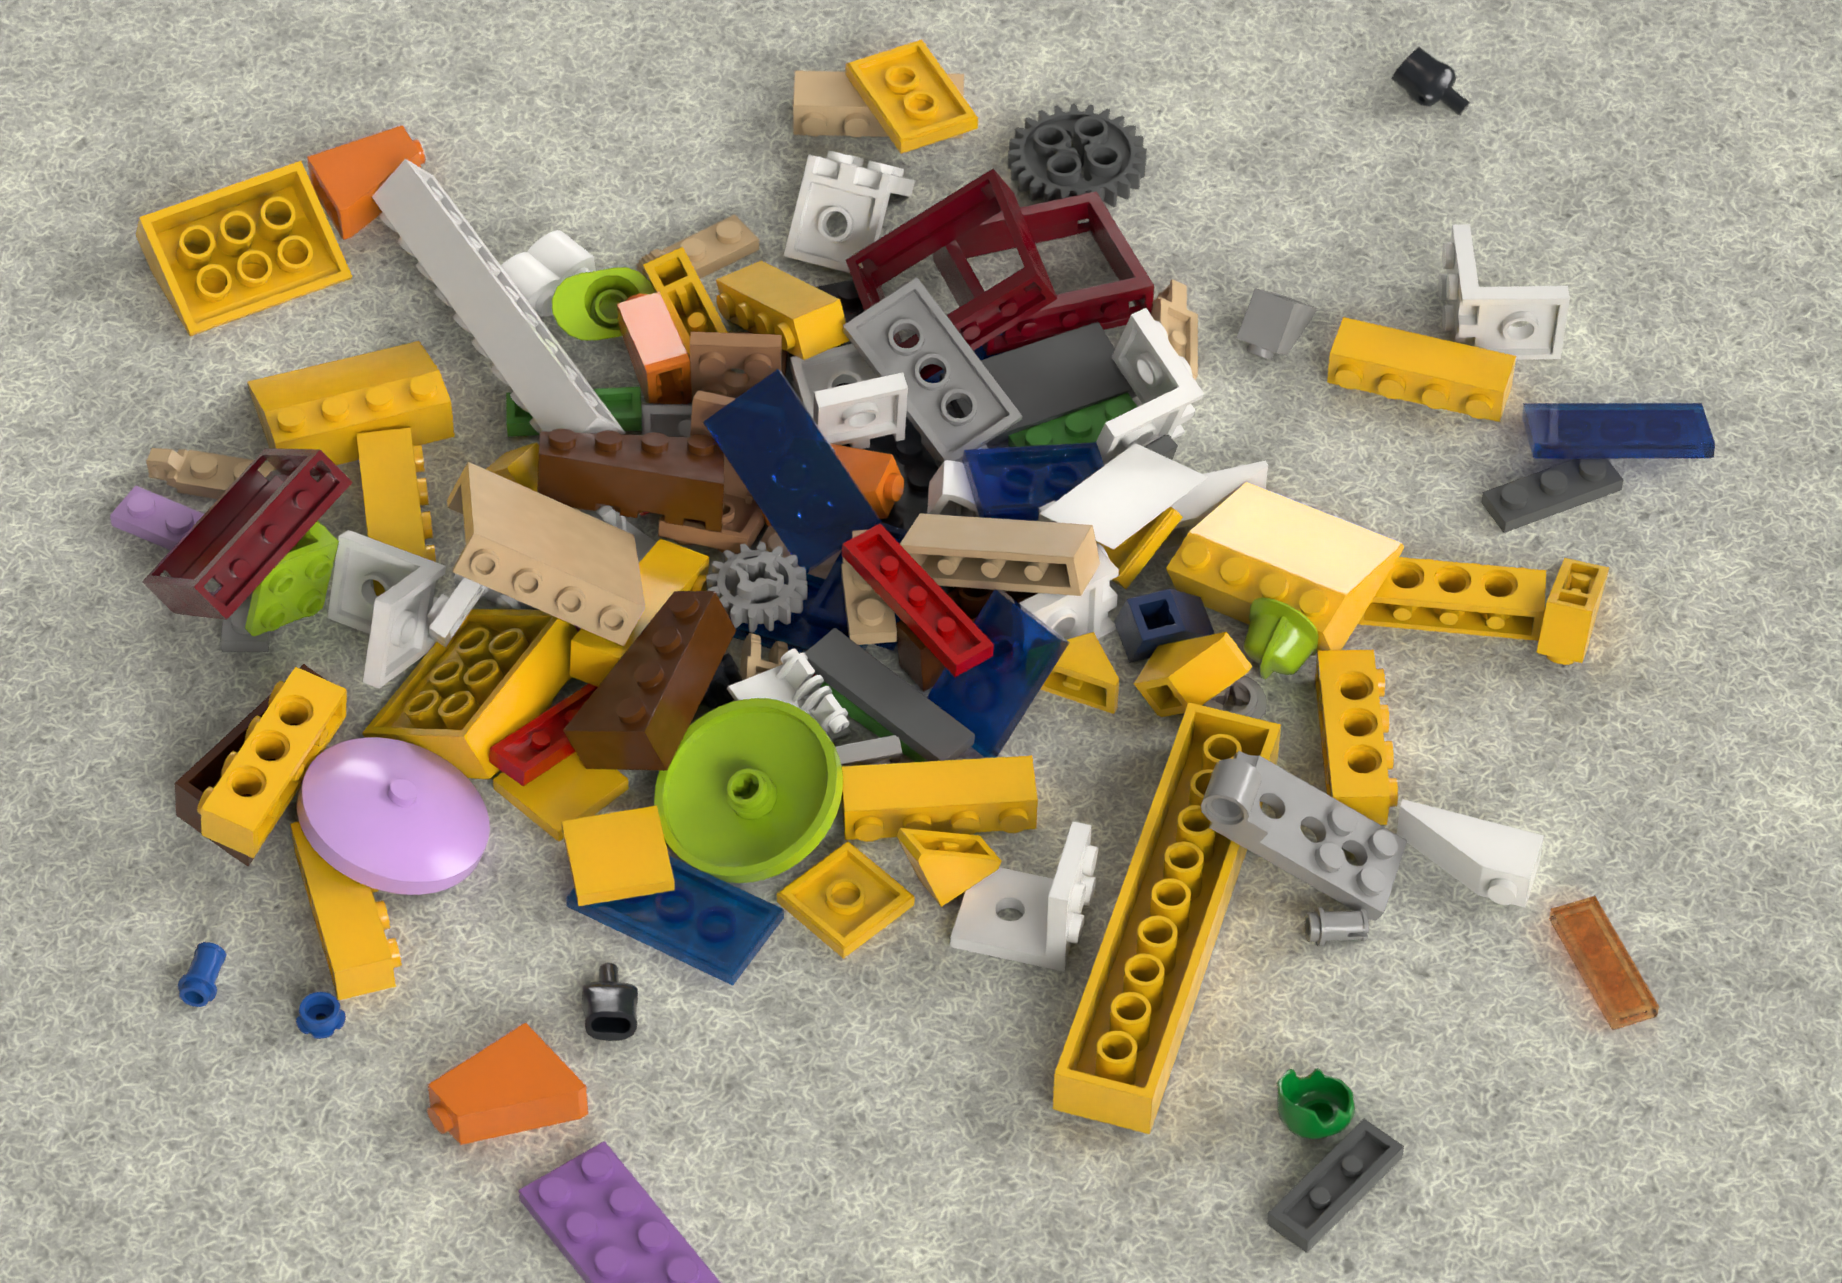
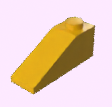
(683, 295)
(1571, 611)

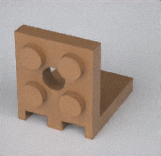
(717, 353)
(741, 513)

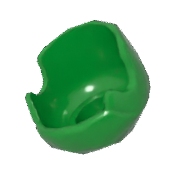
(1314, 1104)

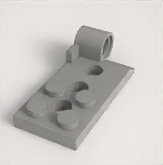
(941, 345)
(1235, 812)

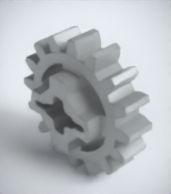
(758, 586)

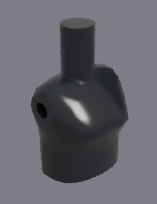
(1429, 81)
(610, 1006)

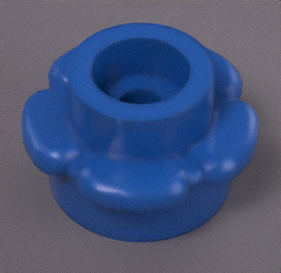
(318, 1005)

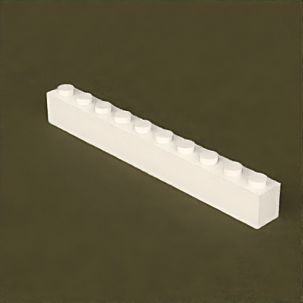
(489, 305)

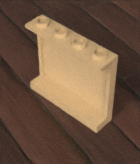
(548, 554)

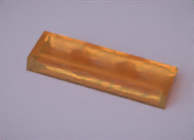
(1604, 963)

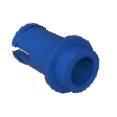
(198, 984)

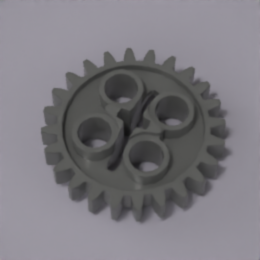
(1051, 169)

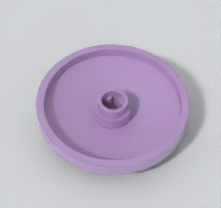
(393, 816)

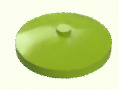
(749, 790)

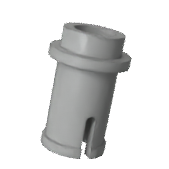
(1336, 926)

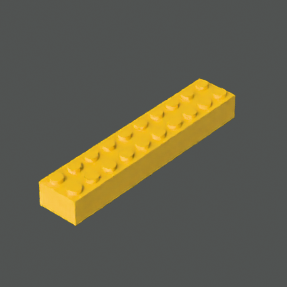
(1158, 933)

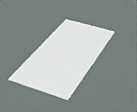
(1125, 494)

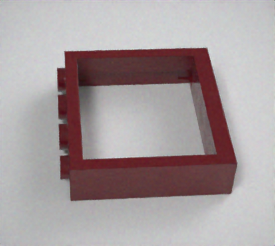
(937, 227)
(1072, 309)
(247, 532)

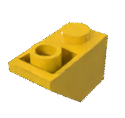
(1190, 672)

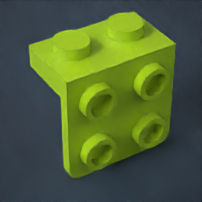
(295, 585)

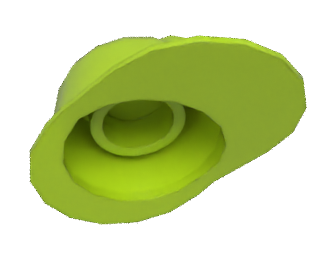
(588, 301)
(1279, 637)

